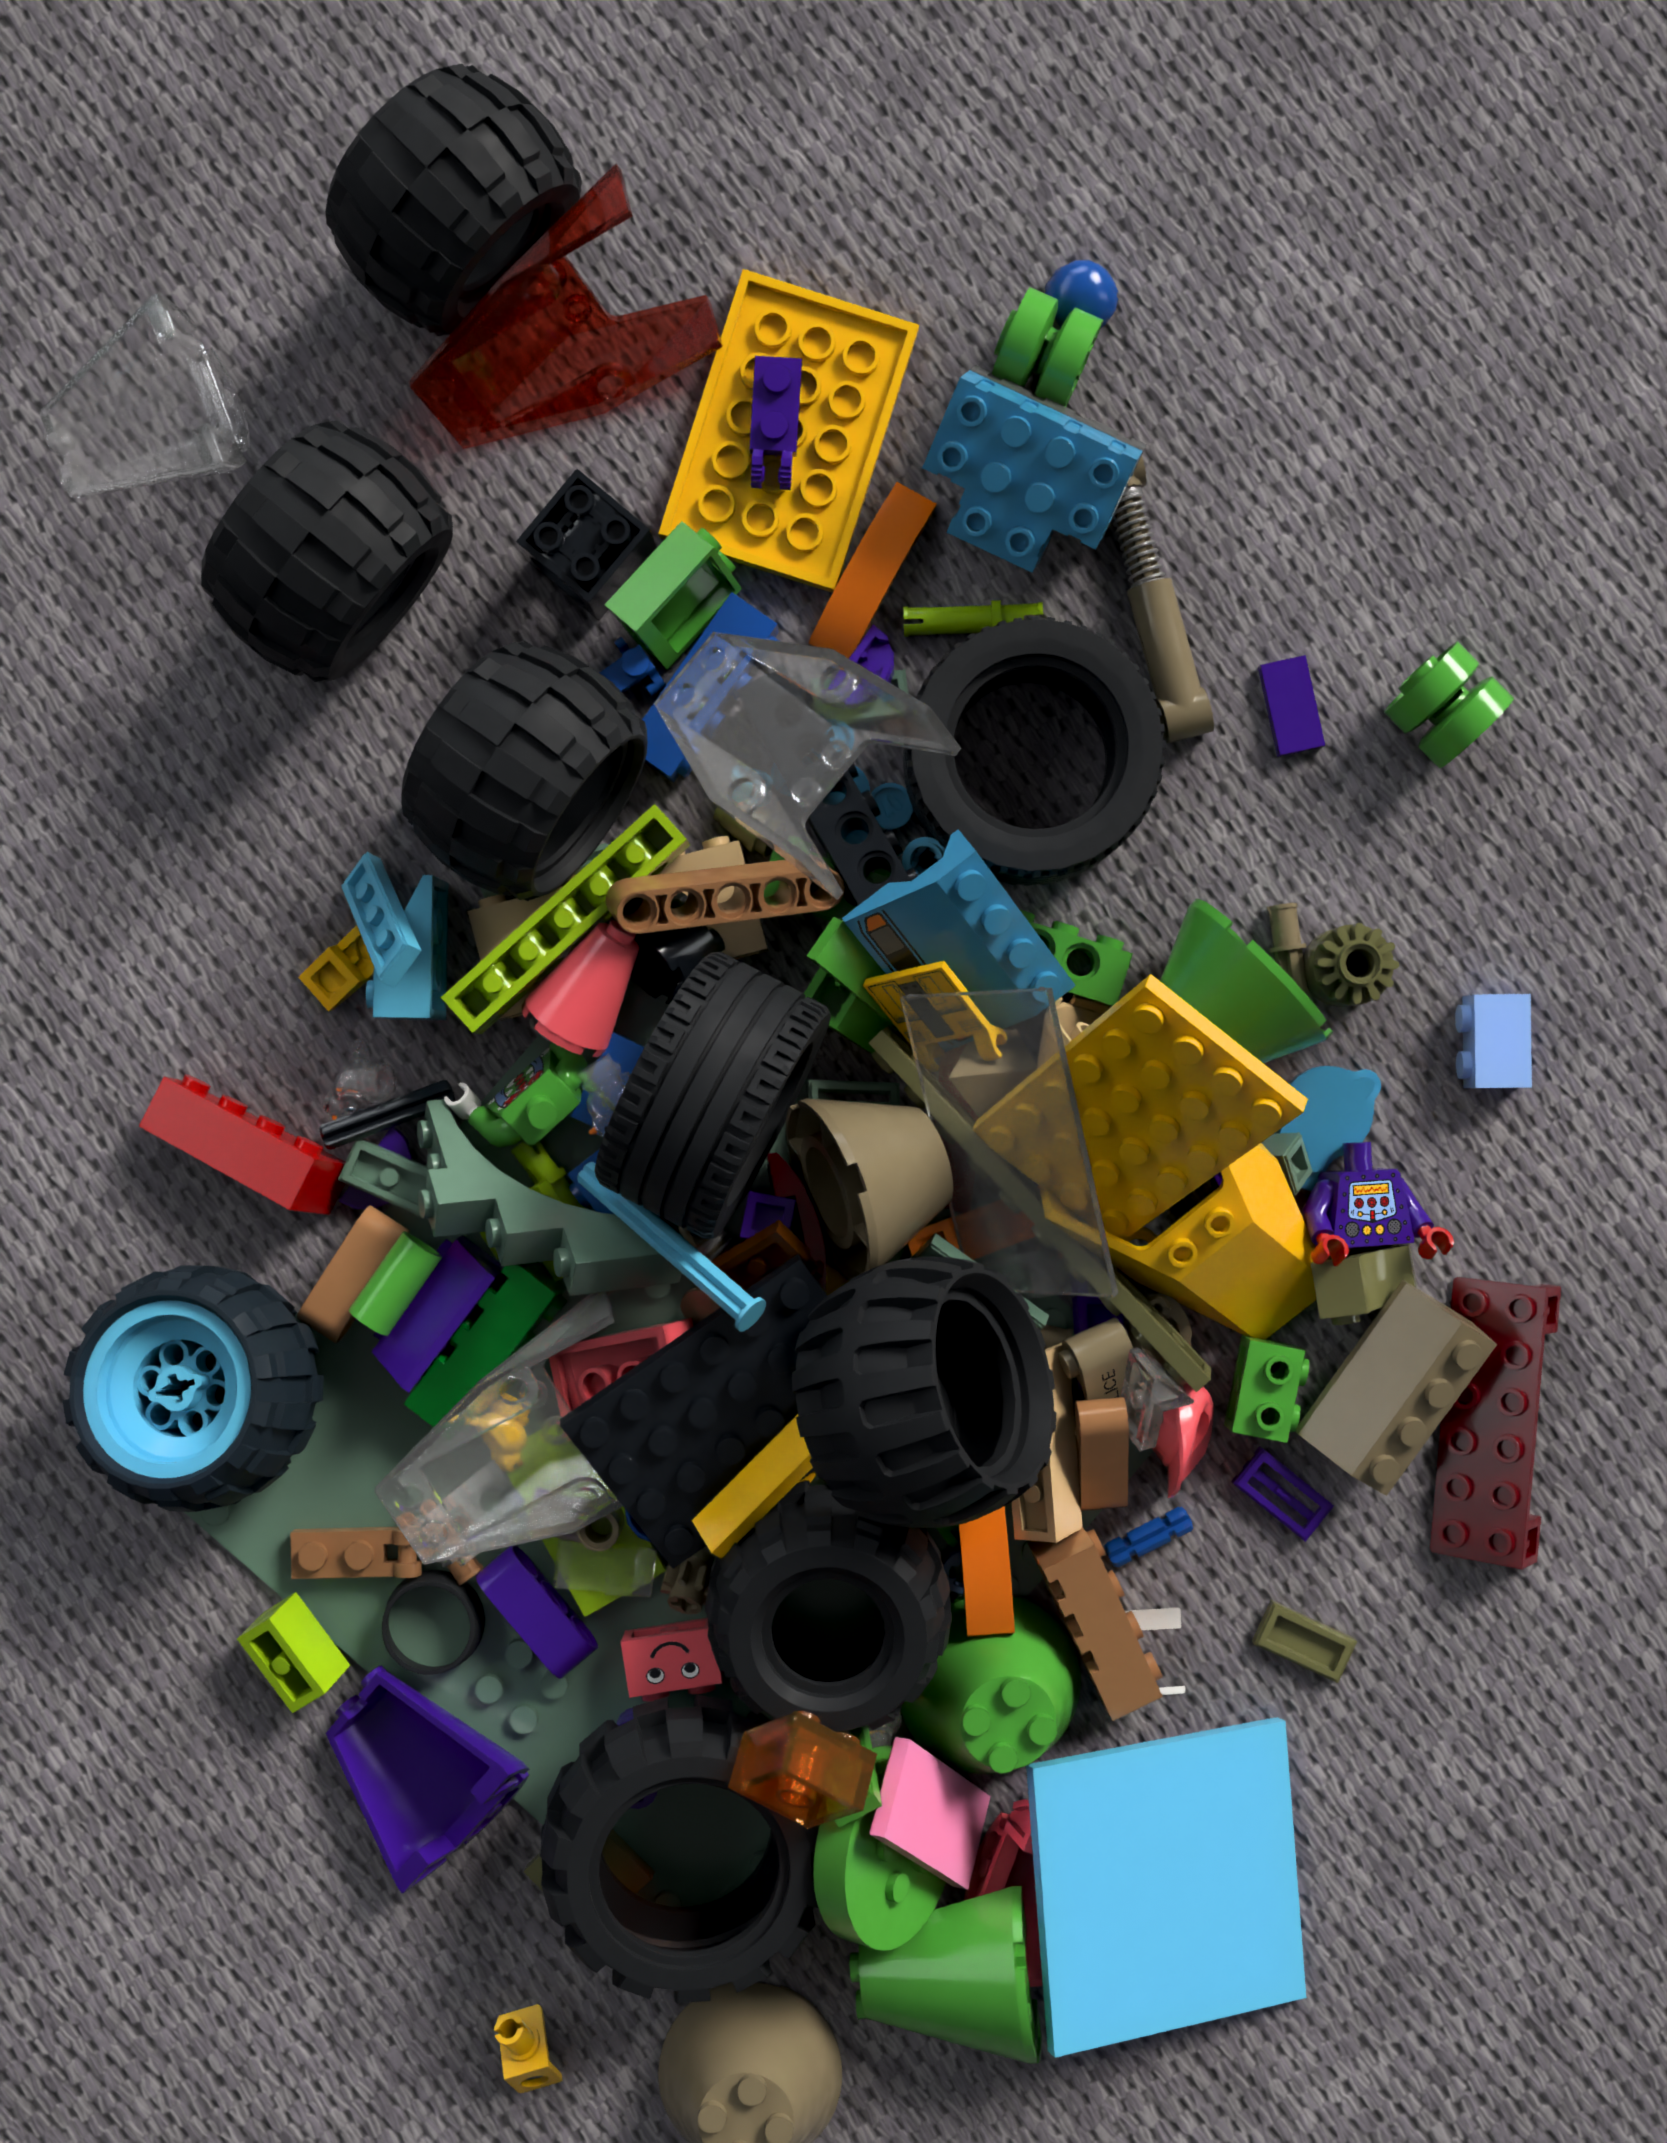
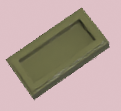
(1304, 1641)

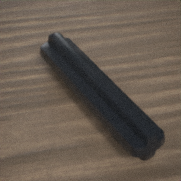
(383, 1115)

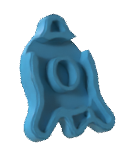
(1335, 1113)

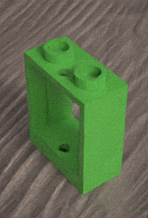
(674, 593)

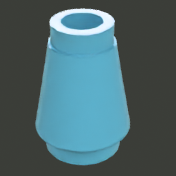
(914, 851)

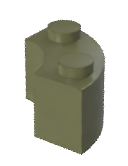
(1361, 1281)

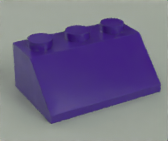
(437, 1311)

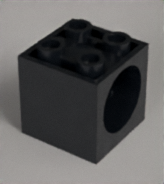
(586, 543)

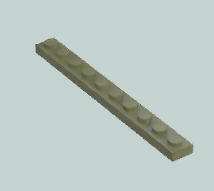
(1149, 1325)

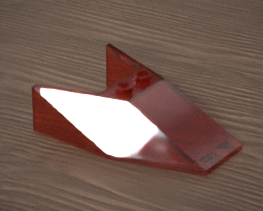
(547, 347)

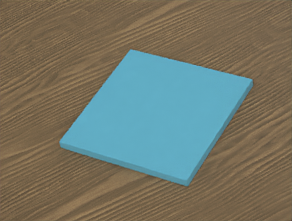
(1165, 1884)

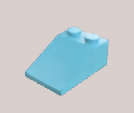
(426, 979)

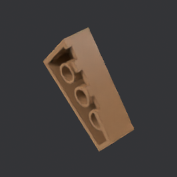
(1097, 1622)

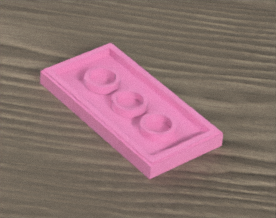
(930, 1813)

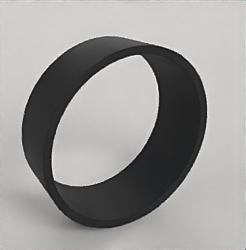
(464, 1593)

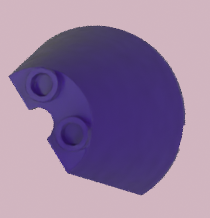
(419, 1774)

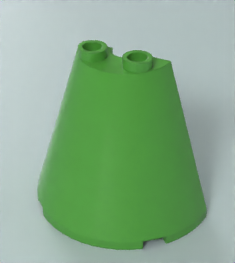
(958, 1979)

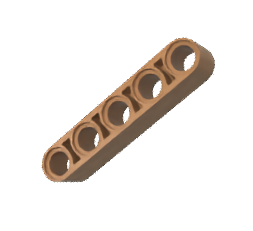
(703, 891)

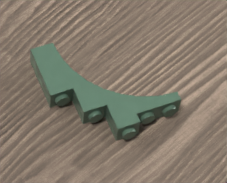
(473, 1196)

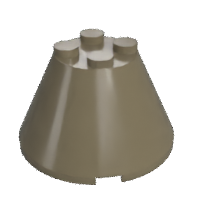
(750, 2068)

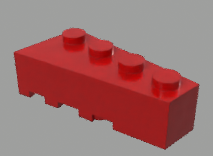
(244, 1147)

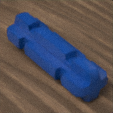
(1148, 1537)

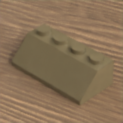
(1395, 1387)

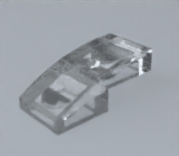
(615, 1571)

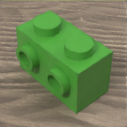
(1258, 1388)

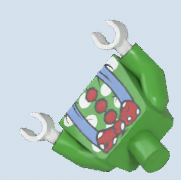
(530, 1102)

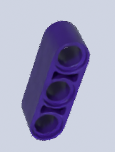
(536, 1611)

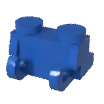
(632, 668)

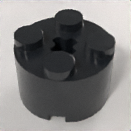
(671, 955)

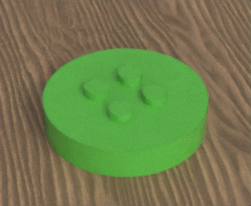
(867, 1887)

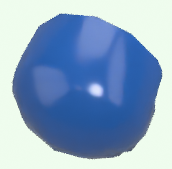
(1083, 286)

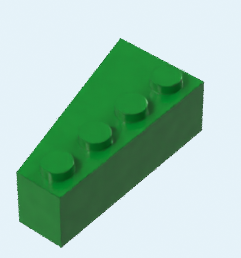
(484, 1341)

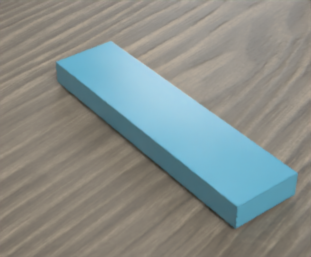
(380, 919)

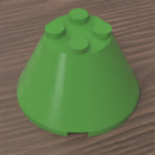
(1240, 987)
(998, 1696)

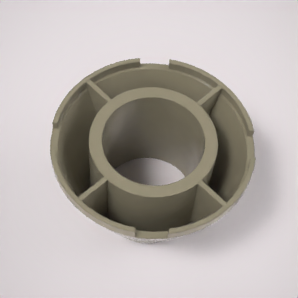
(870, 1176)

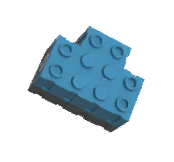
(1027, 469)

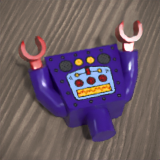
(1366, 1210)

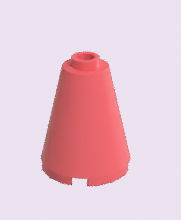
(585, 991)

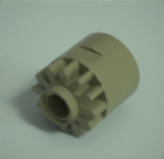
(1327, 970)

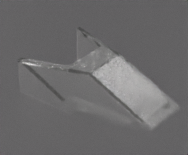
(780, 727)
(500, 1461)

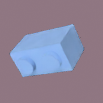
(1495, 1041)

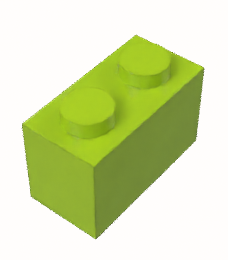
(293, 1652)

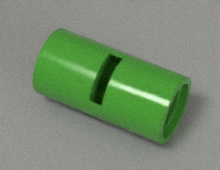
(395, 1283)

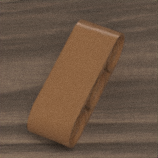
(348, 1273)
(1102, 1452)

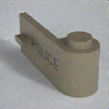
(1097, 1359)

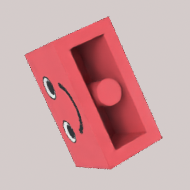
(669, 1660)

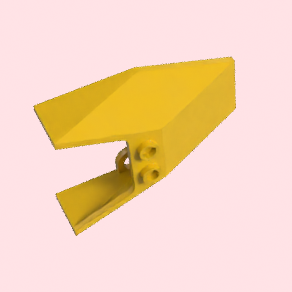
(1234, 1254)

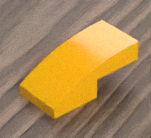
(339, 971)

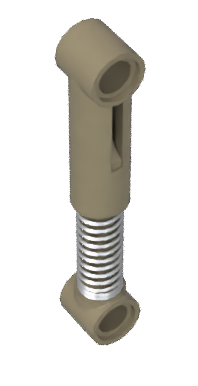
(1159, 622)

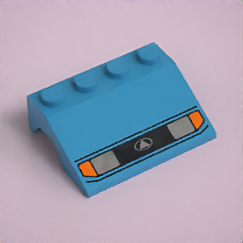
(957, 917)

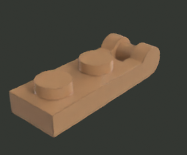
(351, 1553)

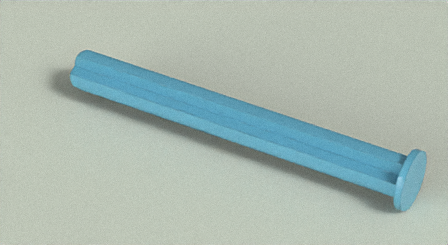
(678, 1252)

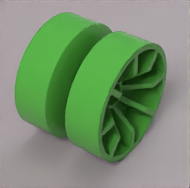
(1033, 345)
(1439, 695)

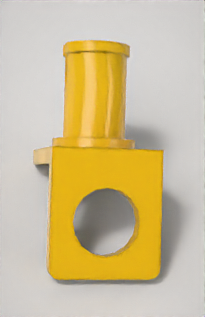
(525, 2049)

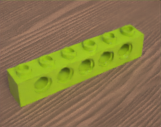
(562, 922)

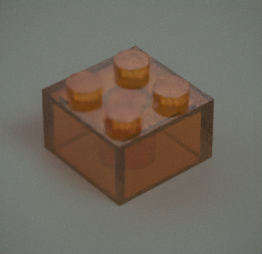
(803, 1769)

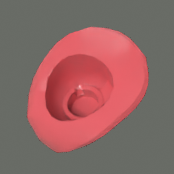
(1185, 1437)

